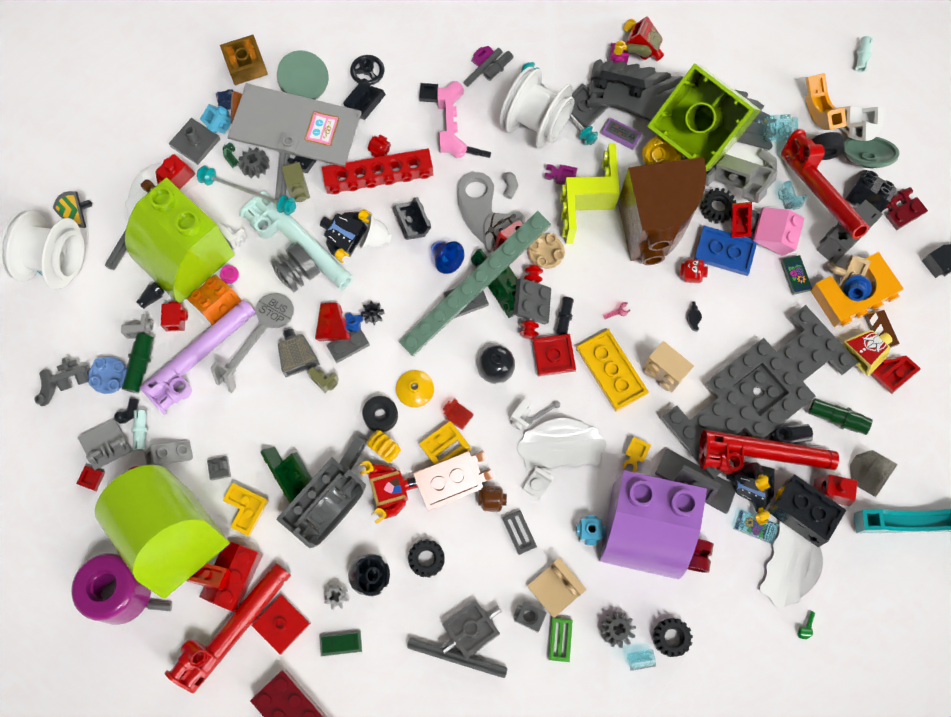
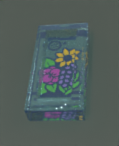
(748, 525)

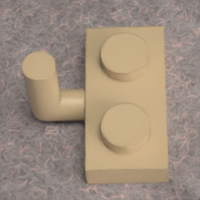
(855, 266)

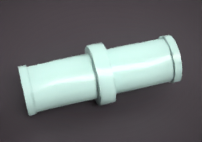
(864, 54)
(139, 430)

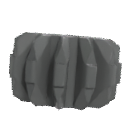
(253, 162)
(619, 638)

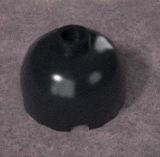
(496, 364)
(369, 575)

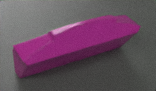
(481, 55)

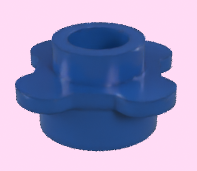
(355, 327)

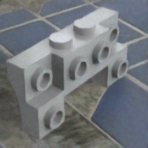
(748, 176)

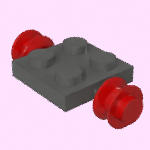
(532, 301)

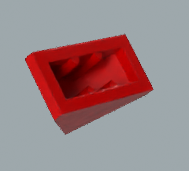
(741, 219)

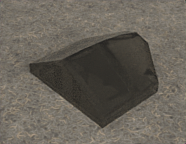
(871, 471)

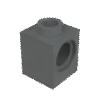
(539, 616)

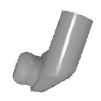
(770, 160)
(511, 180)

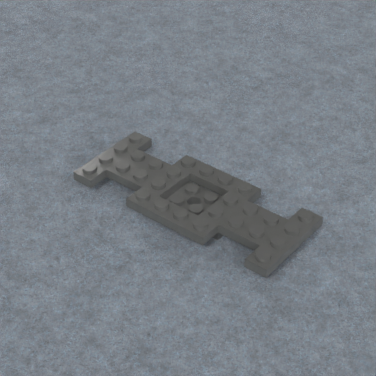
(777, 376)

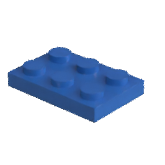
(724, 252)

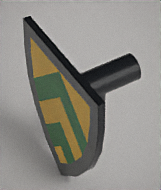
(69, 206)

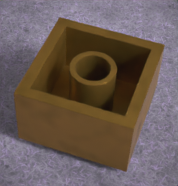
(243, 59)

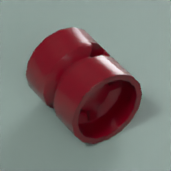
(700, 560)

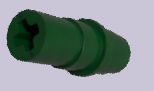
(138, 363)
(840, 416)

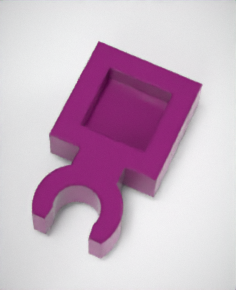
(561, 173)

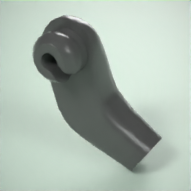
(47, 388)

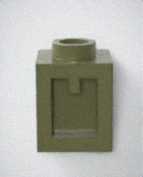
(320, 380)

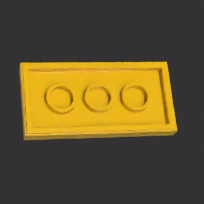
(612, 370)

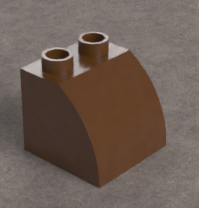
(659, 206)

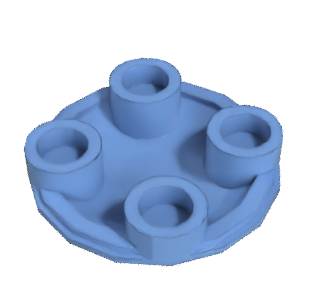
(107, 375)

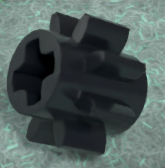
(377, 314)

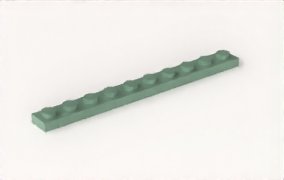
(475, 283)

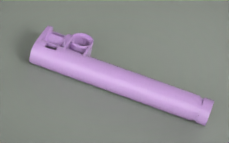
(163, 385)

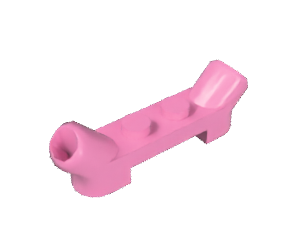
(448, 141)

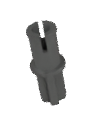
(498, 65)

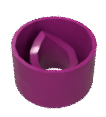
(126, 601)

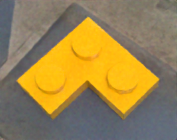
(250, 507)

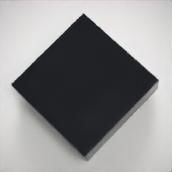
(428, 92)

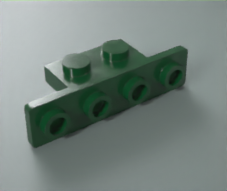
(502, 287)
(289, 473)

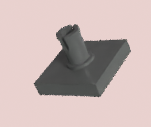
(194, 141)

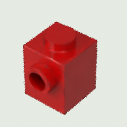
(173, 316)

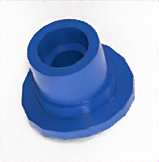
(857, 287)

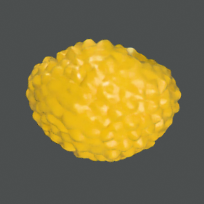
(659, 151)

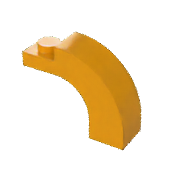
(819, 105)

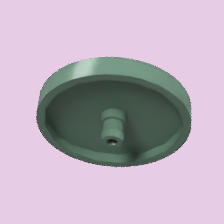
(302, 74)

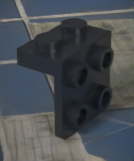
(873, 189)

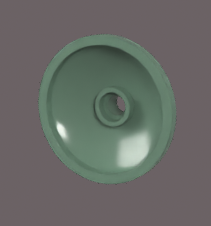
(871, 153)

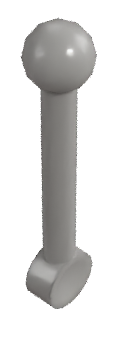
(556, 404)

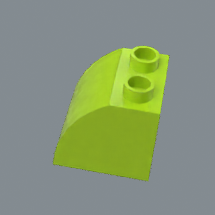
(703, 116)
(175, 241)

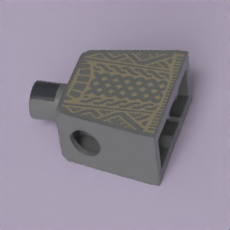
(295, 354)

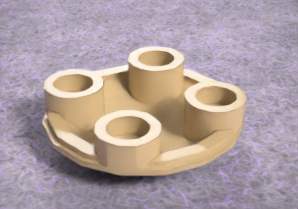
(546, 251)

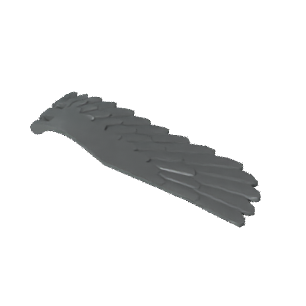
(658, 89)

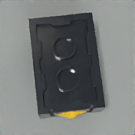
(806, 510)

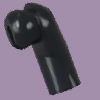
(128, 414)

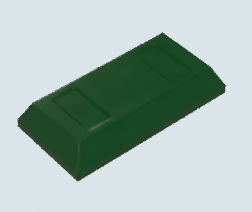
(340, 643)

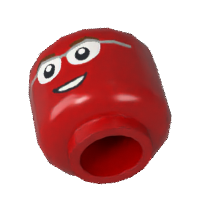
(693, 271)

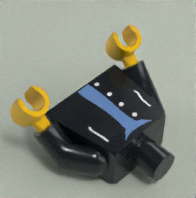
(344, 232)
(756, 485)

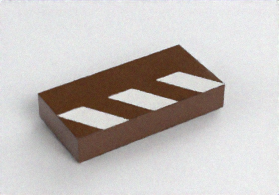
(880, 324)

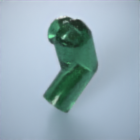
(227, 153)

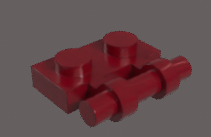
(907, 212)

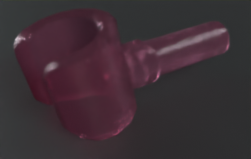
(619, 311)

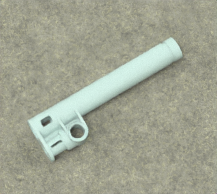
(264, 213)

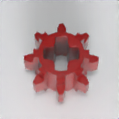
(379, 146)

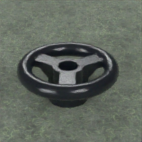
(366, 67)

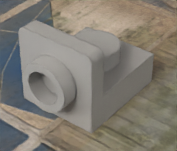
(130, 331)

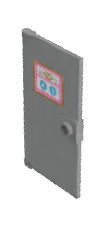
(294, 125)

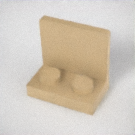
(556, 587)

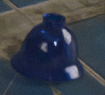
(447, 256)

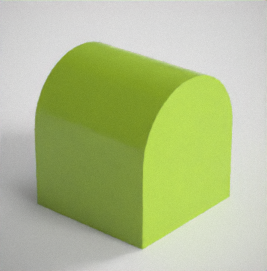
(158, 527)

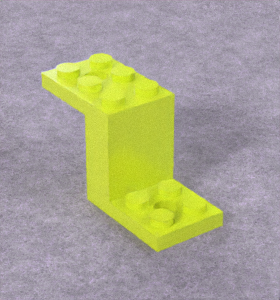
(590, 193)

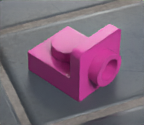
(618, 58)

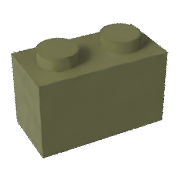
(296, 182)

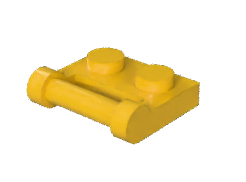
(443, 439)

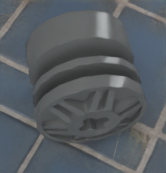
(294, 267)

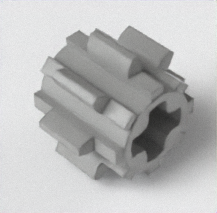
(330, 595)

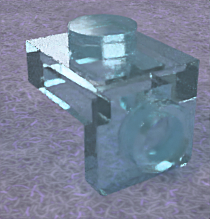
(788, 197)

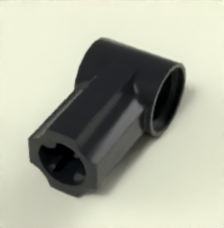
(793, 434)

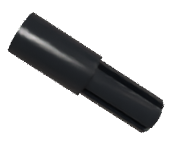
(475, 151)

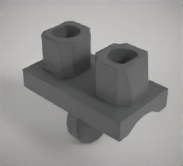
(62, 379)

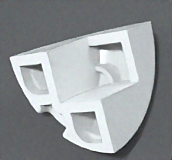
(863, 123)

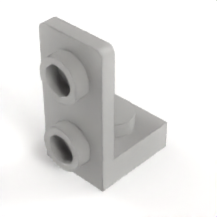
(168, 453)

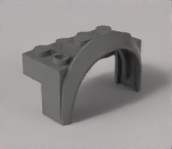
(329, 510)

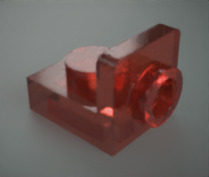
(457, 414)

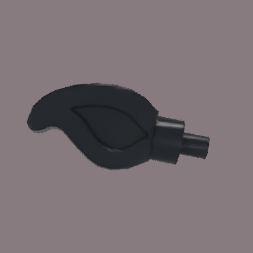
(694, 317)

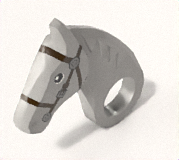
(478, 211)

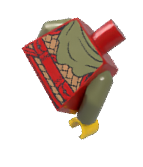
(642, 40)

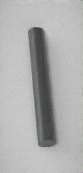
(482, 67)

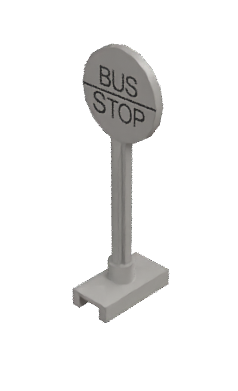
(272, 312)

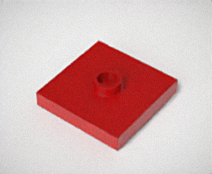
(554, 355)
(281, 624)

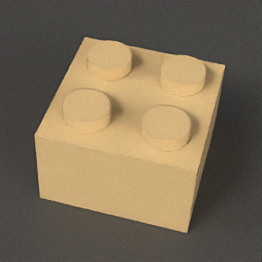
(667, 367)

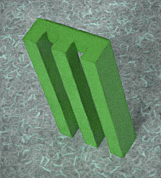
(560, 640)

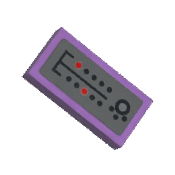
(621, 133)

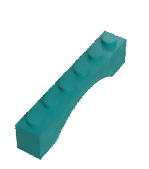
(902, 521)

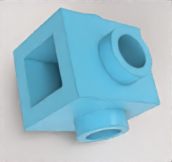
(216, 119)
(585, 535)

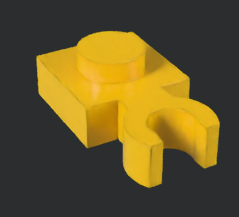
(637, 452)

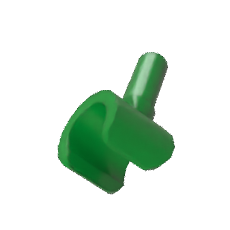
(807, 632)

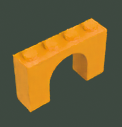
(842, 309)

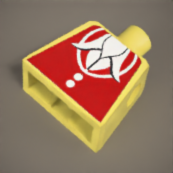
(869, 350)

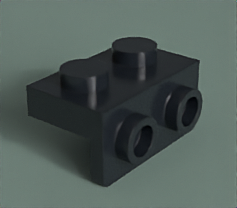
(364, 98)
(412, 219)

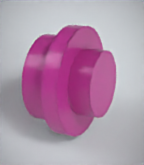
(229, 274)

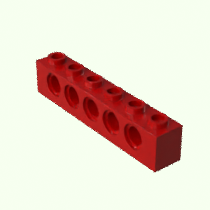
(370, 166)

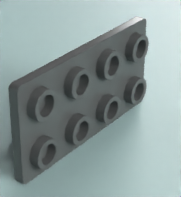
(681, 470)

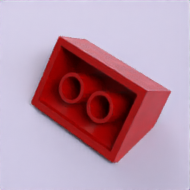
(243, 565)

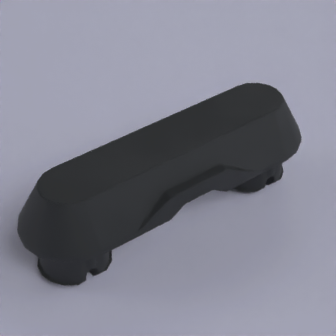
(636, 84)

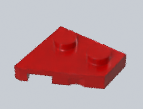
(331, 323)
(895, 372)

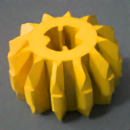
(383, 446)

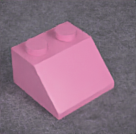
(778, 230)

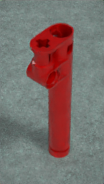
(804, 160)
(720, 447)
(199, 660)

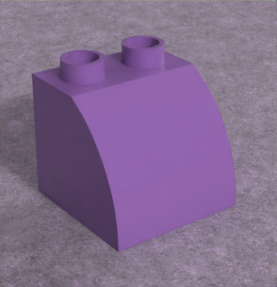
(652, 524)

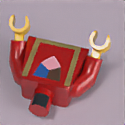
(388, 489)

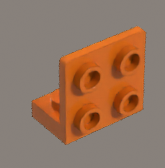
(214, 299)

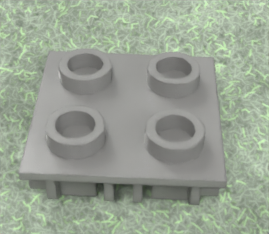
(104, 444)

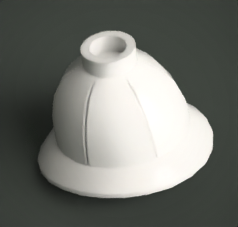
(376, 234)

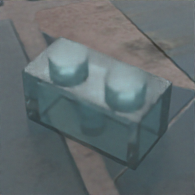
(641, 660)

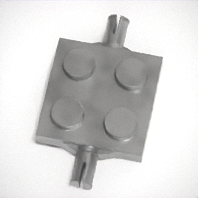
(470, 629)

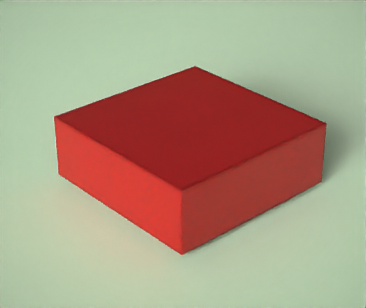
(90, 478)

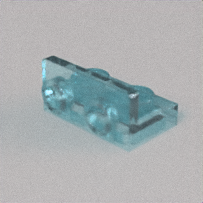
(779, 128)

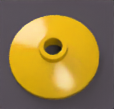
(417, 397)

